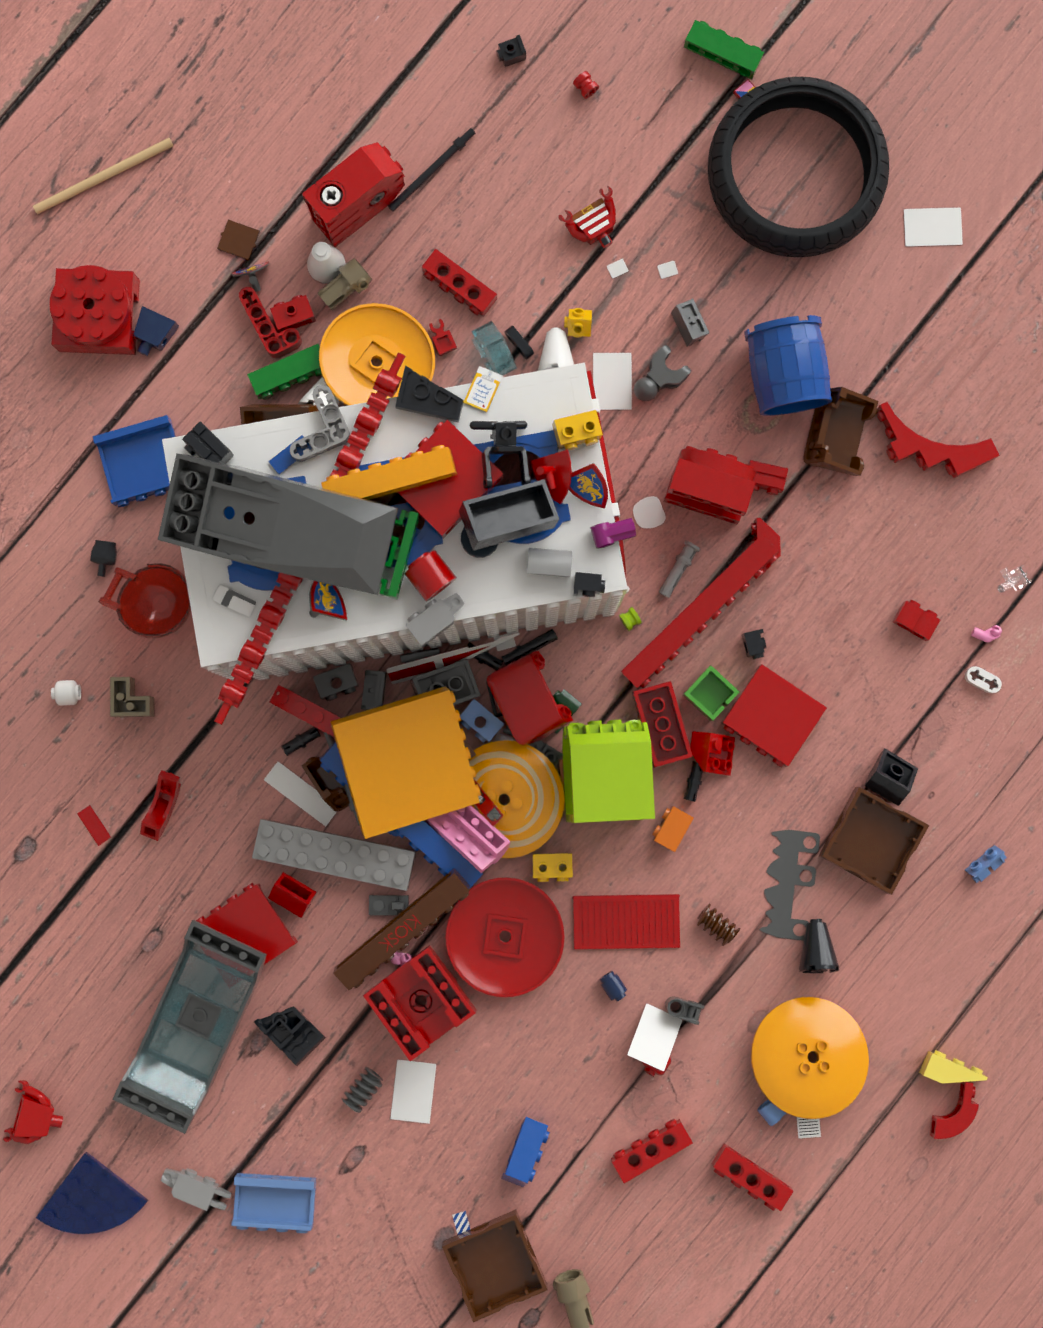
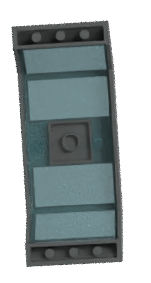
(191, 1027)

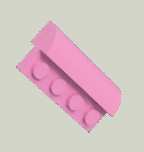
(471, 836)

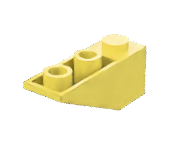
(947, 1071)

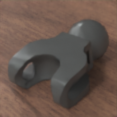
(659, 376)

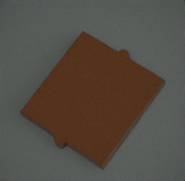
(238, 239)

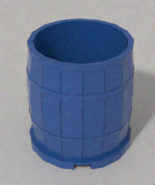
(789, 365)

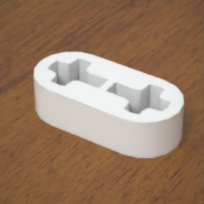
(985, 676)

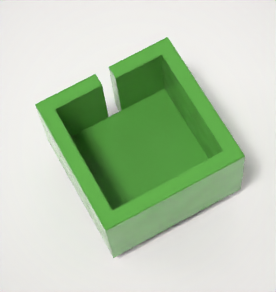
(710, 693)

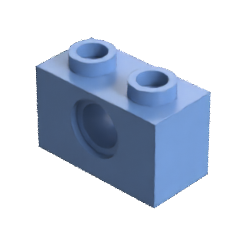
(476, 710)

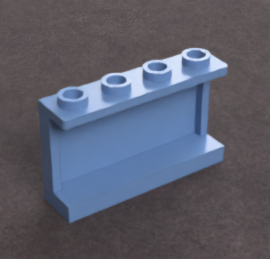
(274, 1202)

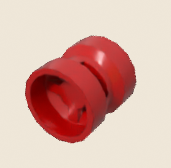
(585, 84)

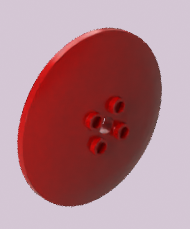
(501, 966)

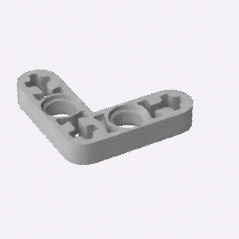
(327, 433)

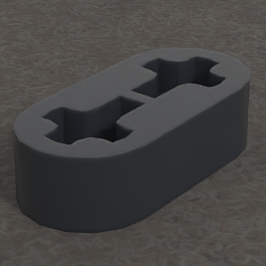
(519, 342)

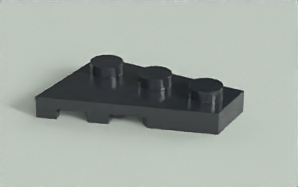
(426, 398)

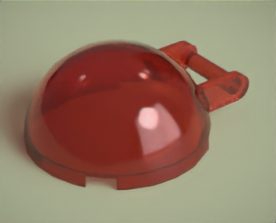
(151, 600)

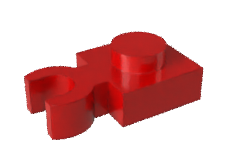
(443, 340)

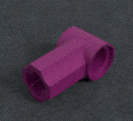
(606, 534)

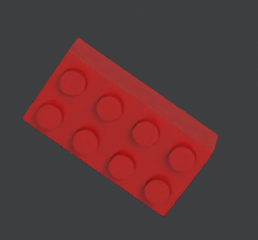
(667, 733)

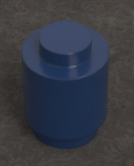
(613, 986)

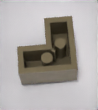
(125, 703)

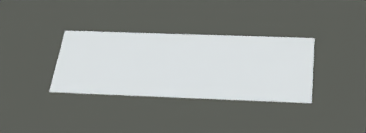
(299, 793)

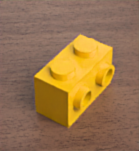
(577, 430)
(552, 866)

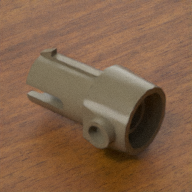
(351, 279)
(572, 1291)

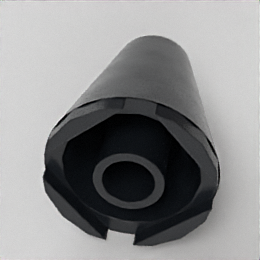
(817, 949)

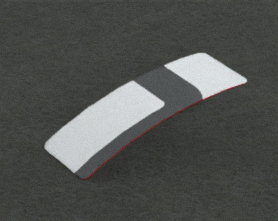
(234, 600)

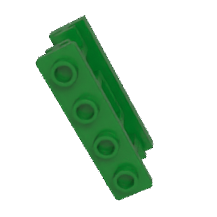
(400, 554)

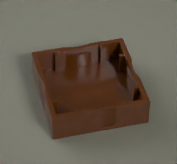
(873, 840)
(494, 1265)

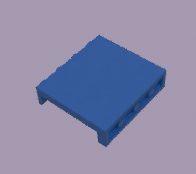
(136, 460)

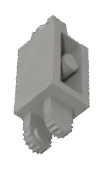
(194, 1188)

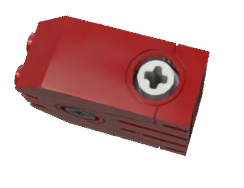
(354, 192)

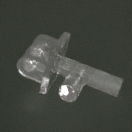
(1016, 578)

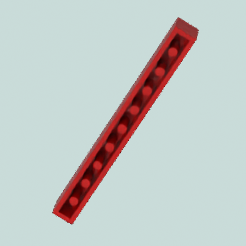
(700, 611)

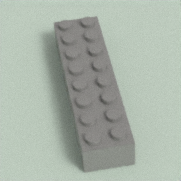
(334, 854)

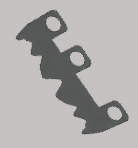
(787, 873)

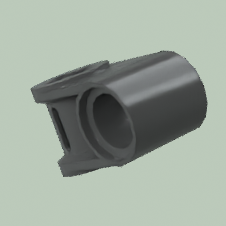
(688, 1009)

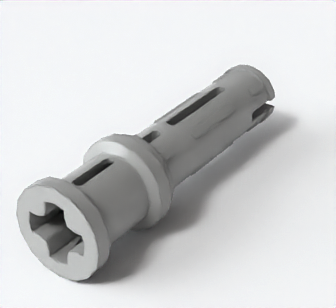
(683, 561)

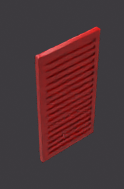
(626, 921)

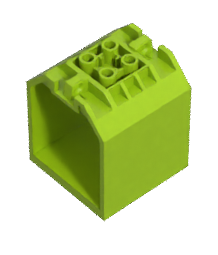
(607, 771)

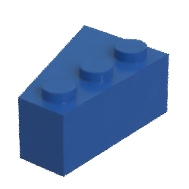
(526, 1152)

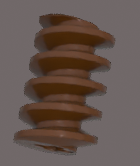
(717, 925)

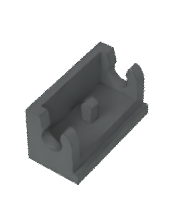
(689, 322)
(373, 689)

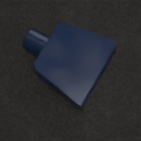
(153, 330)

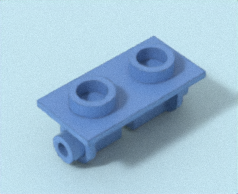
(991, 858)

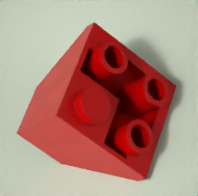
(713, 752)

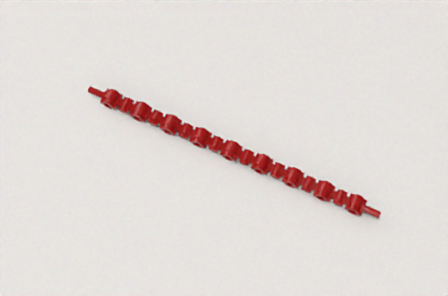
(272, 612)

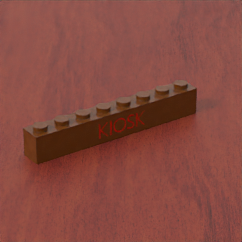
(401, 929)

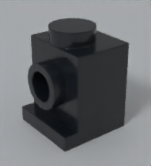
(511, 57)
(588, 584)
(754, 644)

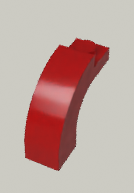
(162, 805)

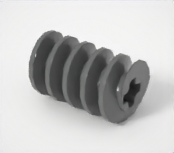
(363, 1090)

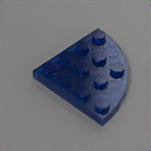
(91, 1200)

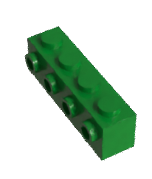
(723, 49)
(286, 372)

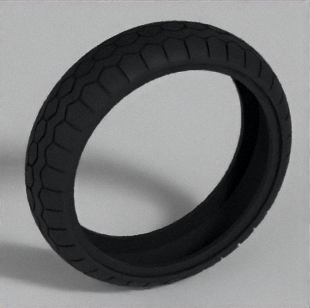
(820, 97)

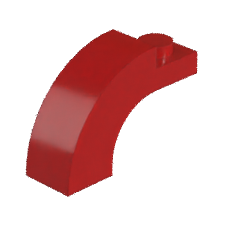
(958, 1119)

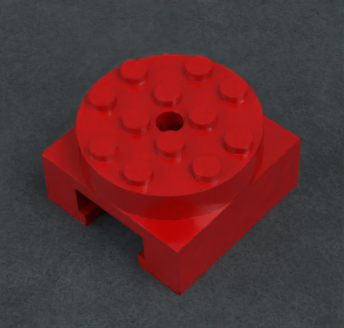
(106, 325)
(711, 484)
(414, 1024)

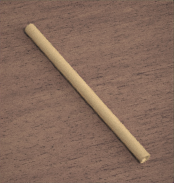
(102, 176)

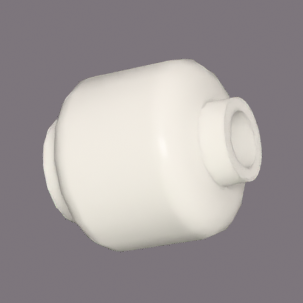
(66, 692)

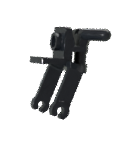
(504, 443)

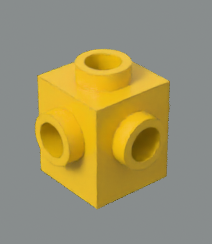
(578, 322)

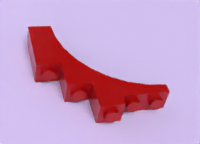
(906, 443)

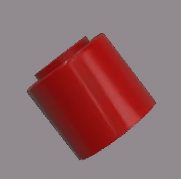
(429, 575)

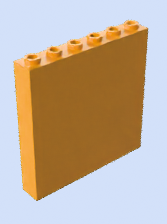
(406, 761)

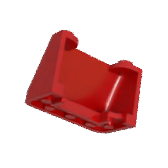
(527, 700)

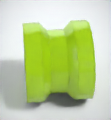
(630, 619)

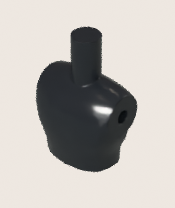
(104, 554)

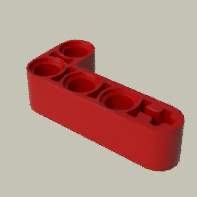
(264, 322)

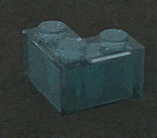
(494, 348)

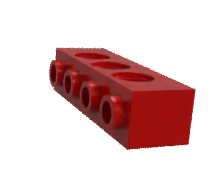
(438, 261)
(646, 1161)
(774, 1200)

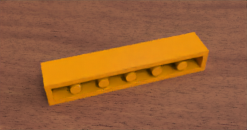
(396, 475)

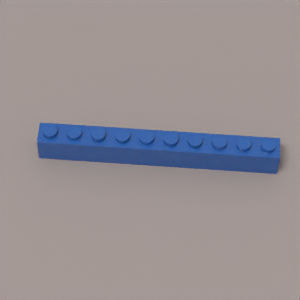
(420, 834)

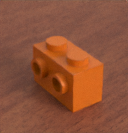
(673, 828)

